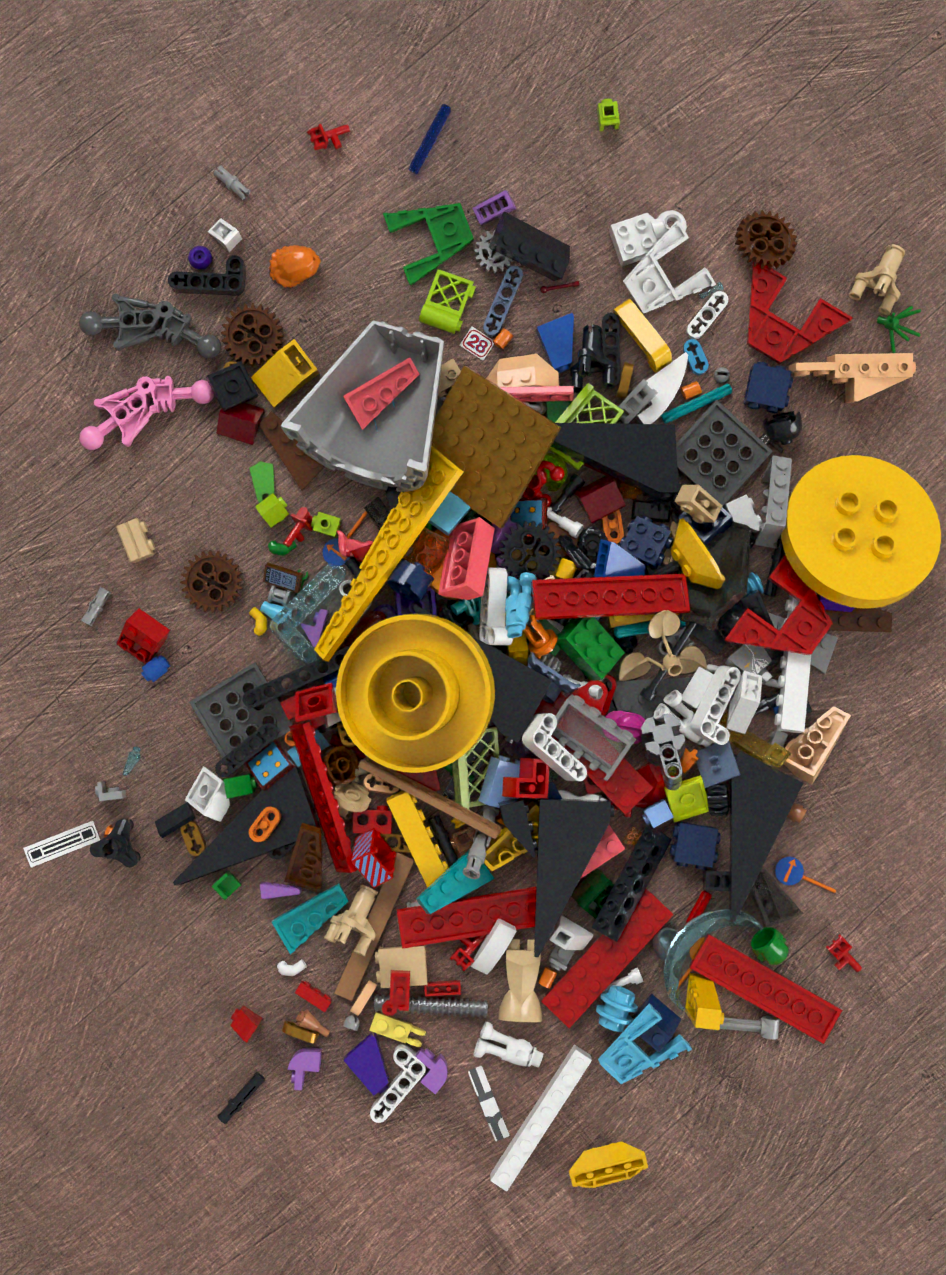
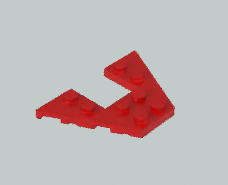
(776, 336)
(802, 628)

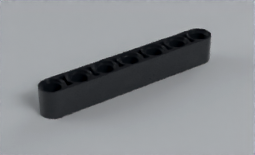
(294, 676)

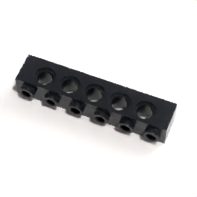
(631, 883)

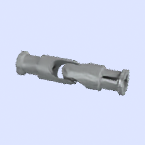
(477, 851)

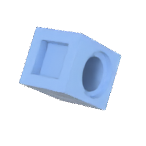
(657, 813)

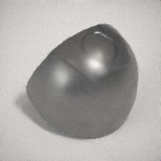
(662, 942)

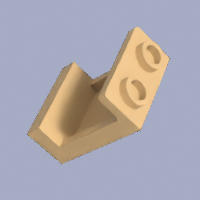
(405, 959)

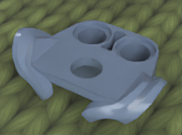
(559, 682)

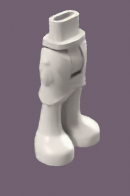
(674, 700)
(516, 1052)

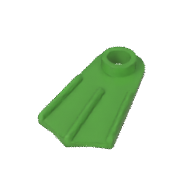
(263, 479)

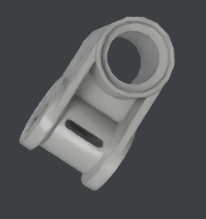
(672, 640)

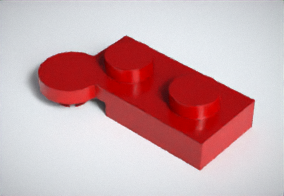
(398, 993)

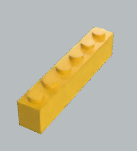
(417, 836)

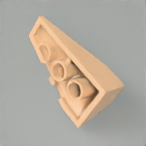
(815, 744)

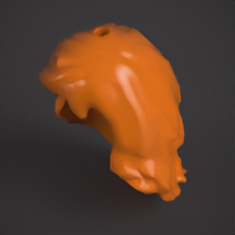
(293, 265)

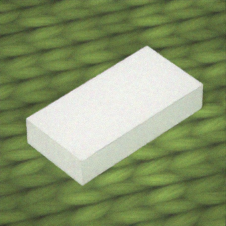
(697, 687)

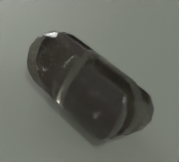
(377, 512)

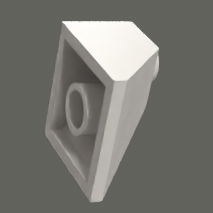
(209, 795)

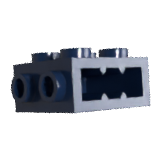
(768, 387)
(647, 541)
(695, 845)

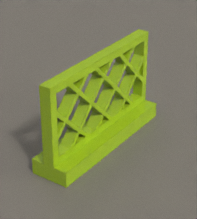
(577, 407)

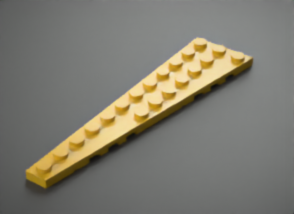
(389, 547)

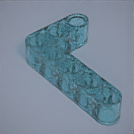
(304, 610)

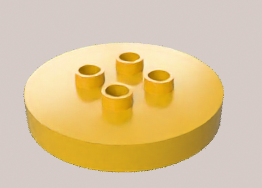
(861, 531)
(415, 692)

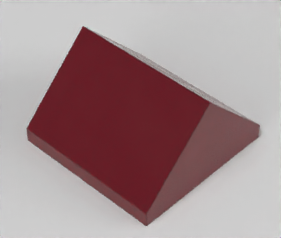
(240, 422)
(600, 498)

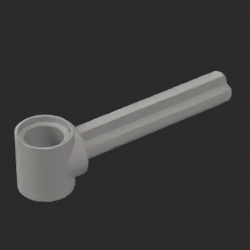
(767, 1026)

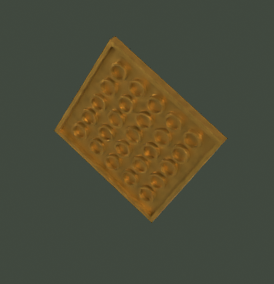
(493, 442)

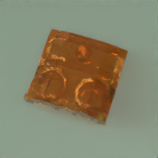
(428, 550)

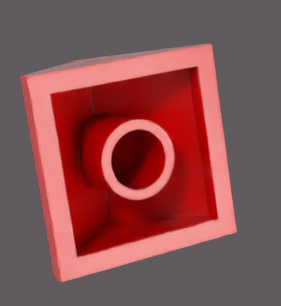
(315, 702)

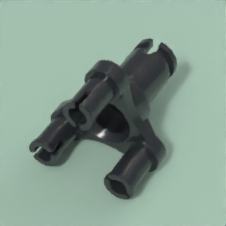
(592, 360)
(120, 840)

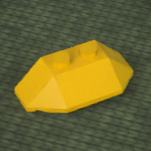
(694, 557)
(607, 1165)

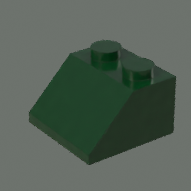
(593, 892)

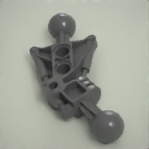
(173, 328)

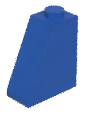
(558, 341)
(615, 561)

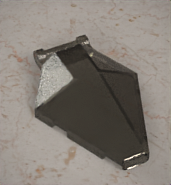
(732, 556)

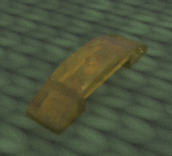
(756, 747)

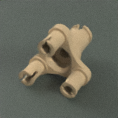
(881, 279)
(354, 920)

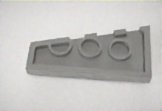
(822, 654)

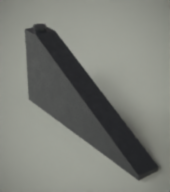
(629, 452)
(516, 691)
(758, 810)
(566, 841)
(235, 845)

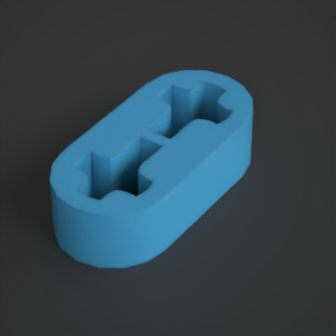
(699, 354)

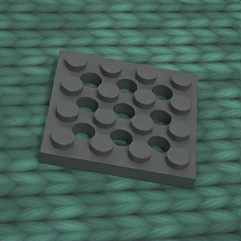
(719, 467)
(219, 694)

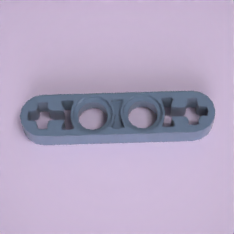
(503, 301)

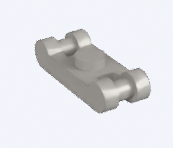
(635, 402)

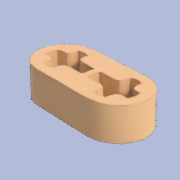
(378, 788)
(363, 997)

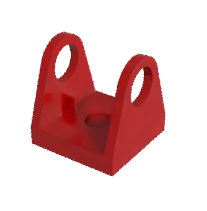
(602, 704)

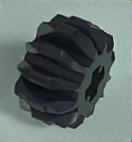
(718, 800)

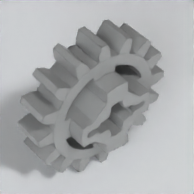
(490, 263)

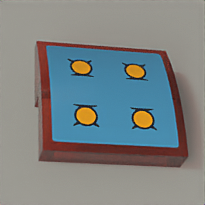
(530, 509)
(269, 765)

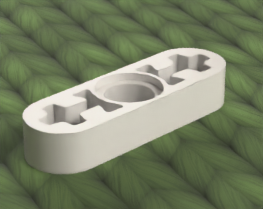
(711, 301)

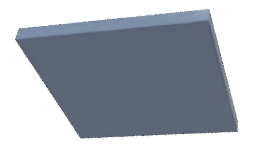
(717, 764)

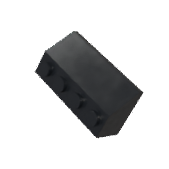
(530, 247)

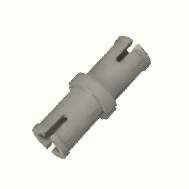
(231, 182)
(96, 606)

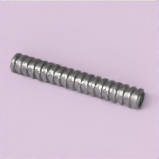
(439, 1006)

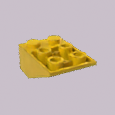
(285, 373)

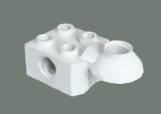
(639, 234)

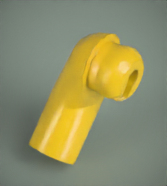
(261, 621)

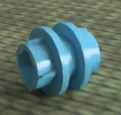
(616, 1009)

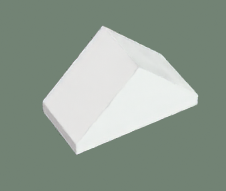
(225, 234)

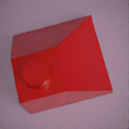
(654, 777)

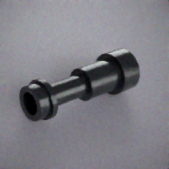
(568, 491)

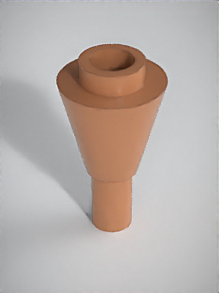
(308, 1021)

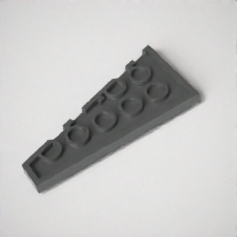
(628, 696)

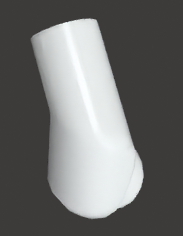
(291, 970)

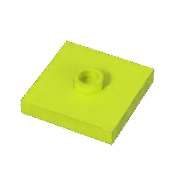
(688, 799)

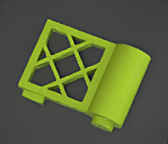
(442, 316)

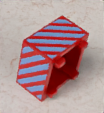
(373, 858)

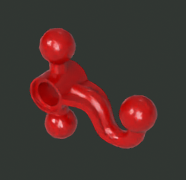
(537, 481)

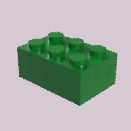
(589, 647)

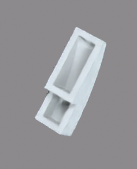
(493, 946)

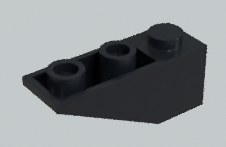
(515, 819)

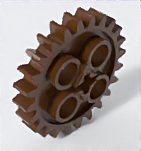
(766, 239)
(262, 320)
(204, 596)

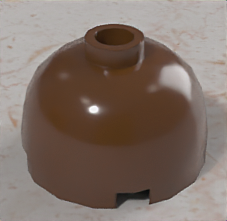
(340, 765)

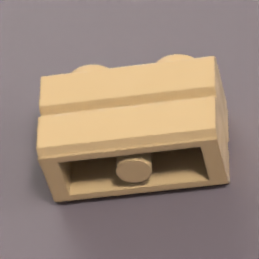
(135, 540)

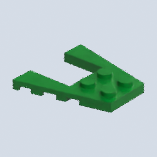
(448, 230)

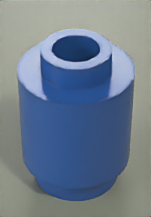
(155, 668)

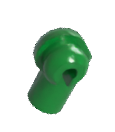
(280, 549)

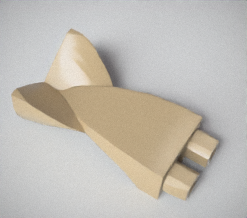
(522, 969)

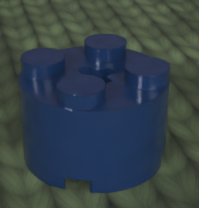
(410, 580)

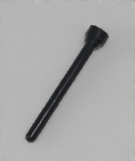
(650, 691)

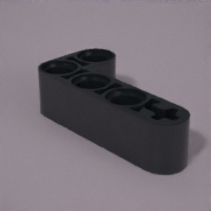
(208, 278)

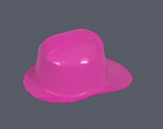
(628, 721)

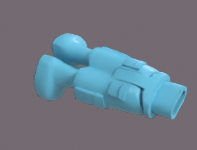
(518, 603)

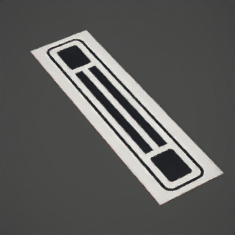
(61, 844)

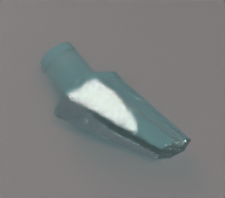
(132, 759)

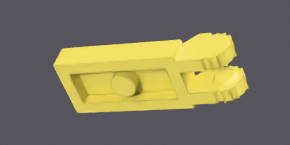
(396, 1029)

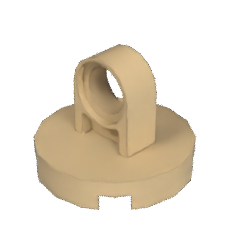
(351, 798)

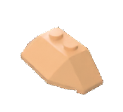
(523, 372)

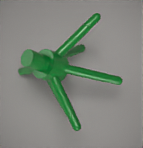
(892, 323)

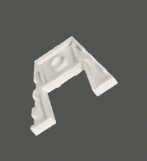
(648, 281)

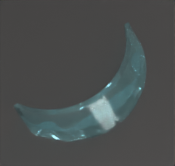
(688, 936)

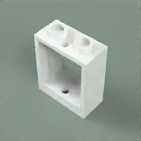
(744, 702)

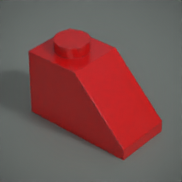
(245, 1022)

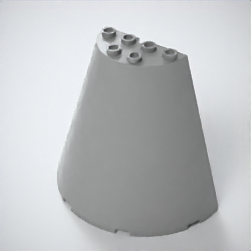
(402, 446)

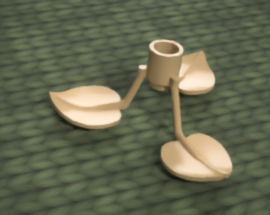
(662, 625)

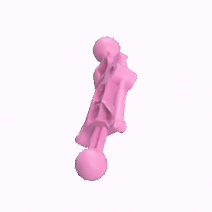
(163, 395)

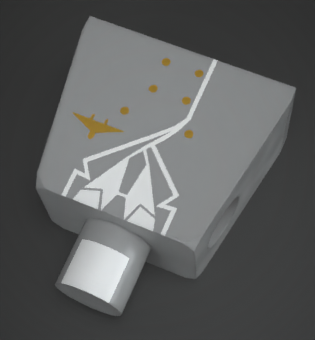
(751, 659)

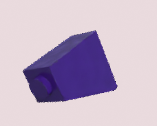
(368, 1064)

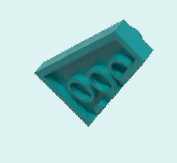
(452, 886)
(302, 921)

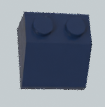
(708, 530)
(662, 1031)

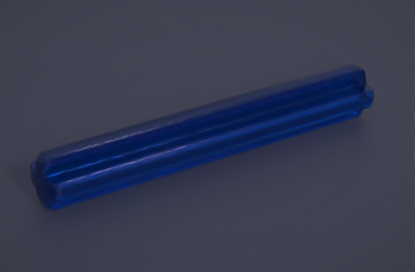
(429, 138)

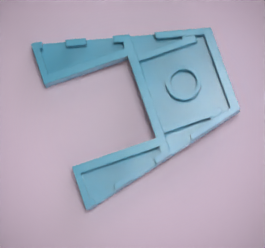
(627, 1060)

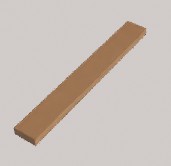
(431, 797)
(377, 918)

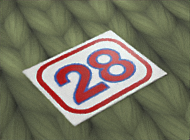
(477, 343)

